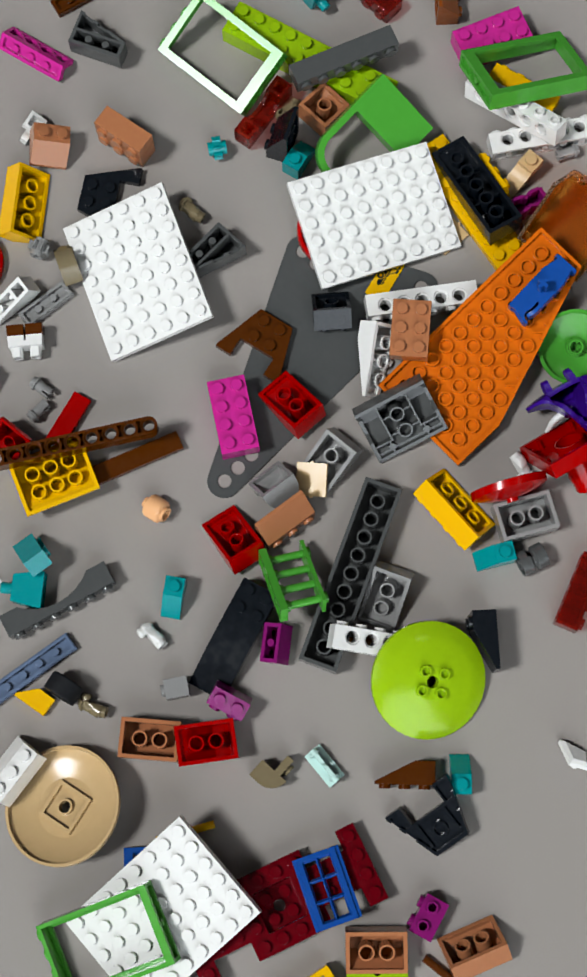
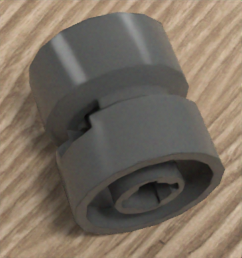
(533, 558)

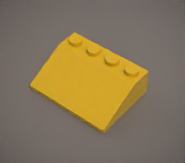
(54, 481)

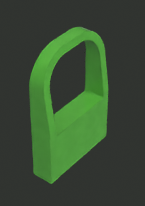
(385, 114)

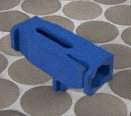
(541, 289)

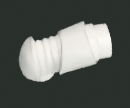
(520, 463)
(153, 635)

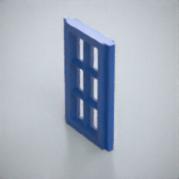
(309, 895)

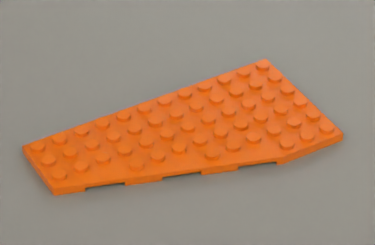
(485, 350)

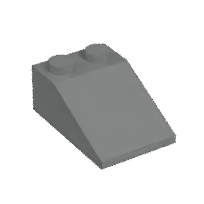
(335, 451)
(385, 595)

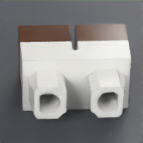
(26, 339)

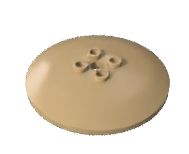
(71, 837)

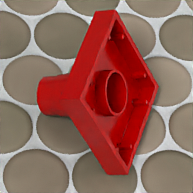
(561, 452)

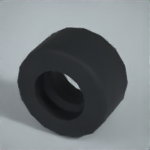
(63, 688)

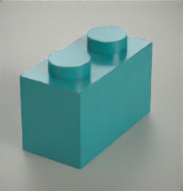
(33, 554)

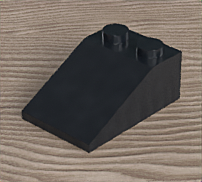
(283, 135)
(484, 633)

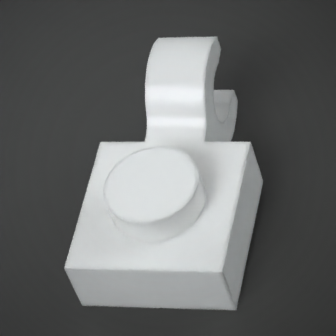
(33, 117)

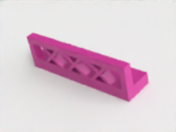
(34, 53)

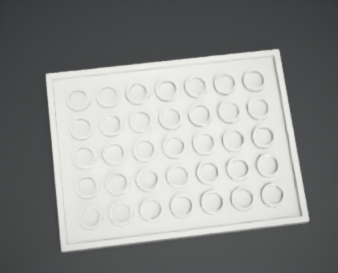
(373, 215)
(138, 272)
(196, 896)

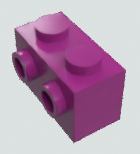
(276, 643)
(229, 701)
(427, 917)

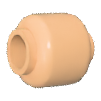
(156, 508)

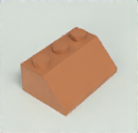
(285, 520)
(475, 948)
(376, 949)

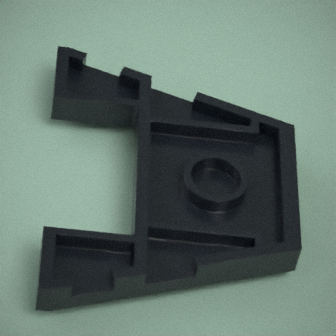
(102, 189)
(438, 827)

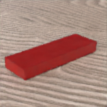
(70, 415)

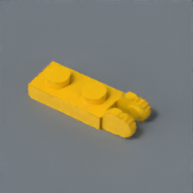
(495, 172)

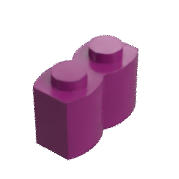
(528, 203)

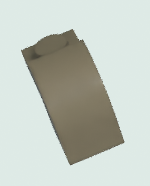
(68, 265)
(272, 778)

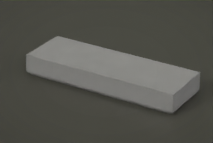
(46, 303)

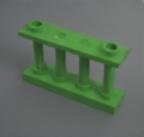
(278, 591)

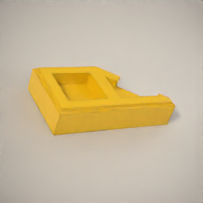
(37, 700)

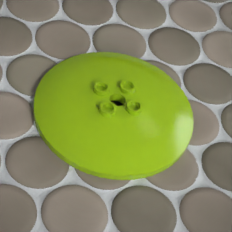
(402, 675)

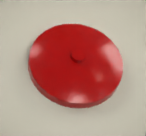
(509, 489)

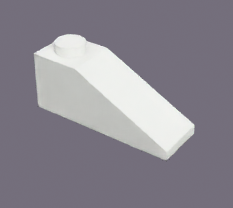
(17, 296)

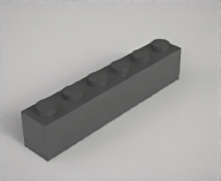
(343, 58)

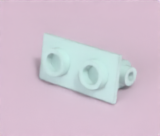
(324, 765)

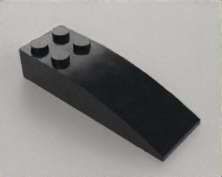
(478, 190)
(234, 636)

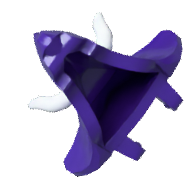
(566, 399)

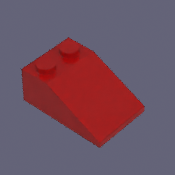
(292, 404)
(234, 539)
(205, 742)

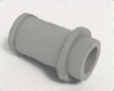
(565, 153)
(41, 387)
(38, 411)

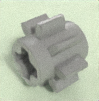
(39, 248)

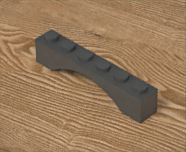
(21, 620)

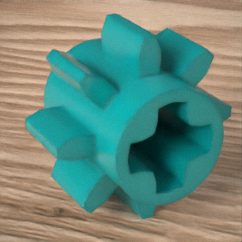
(217, 148)

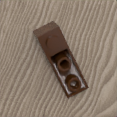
(415, 773)

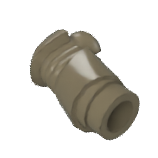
(292, 102)
(193, 212)
(93, 708)

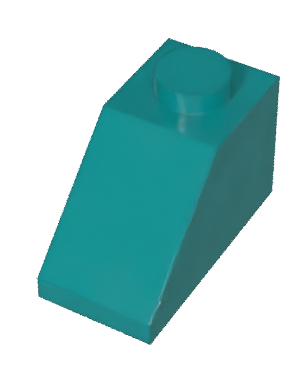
(297, 159)
(494, 556)
(173, 597)
(460, 773)

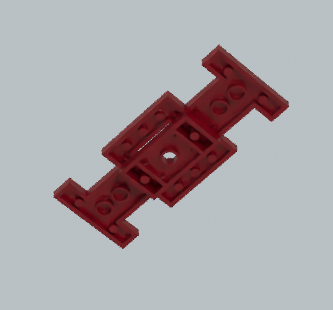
(360, 872)

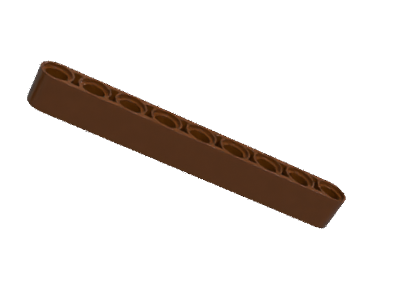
(82, 446)

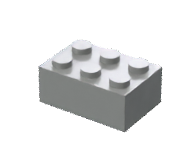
(525, 518)

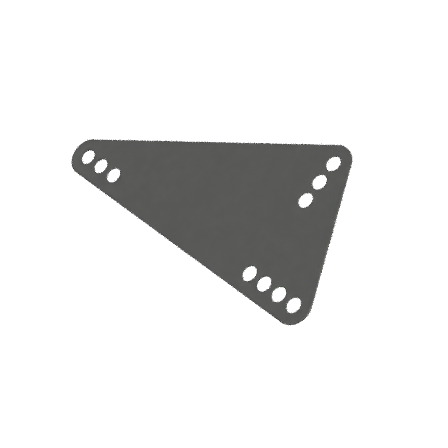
(314, 358)

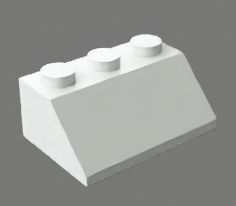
(17, 769)

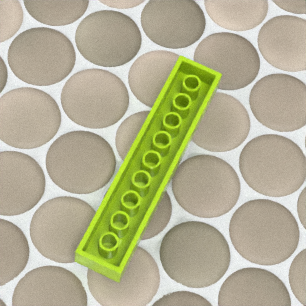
(295, 46)

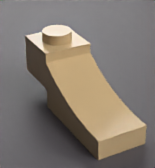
(523, 171)

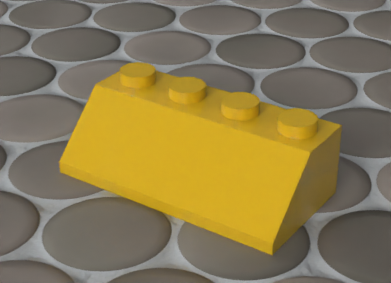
(23, 203)
(453, 509)

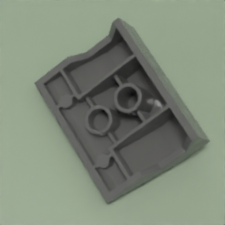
(399, 418)

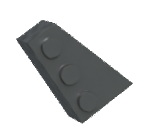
(96, 42)
(216, 250)

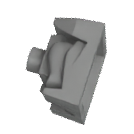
(275, 485)

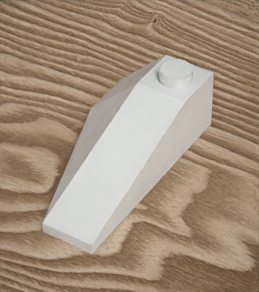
(373, 355)

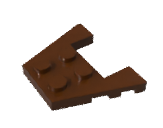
(265, 335)

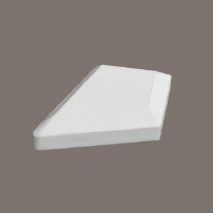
(574, 756)

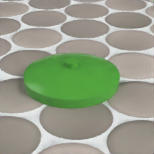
(565, 345)

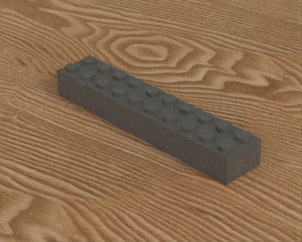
(351, 570)

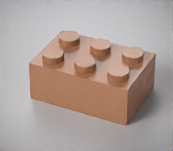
(124, 136)
(410, 330)
(147, 739)

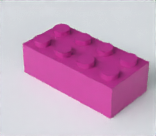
(492, 30)
(233, 417)

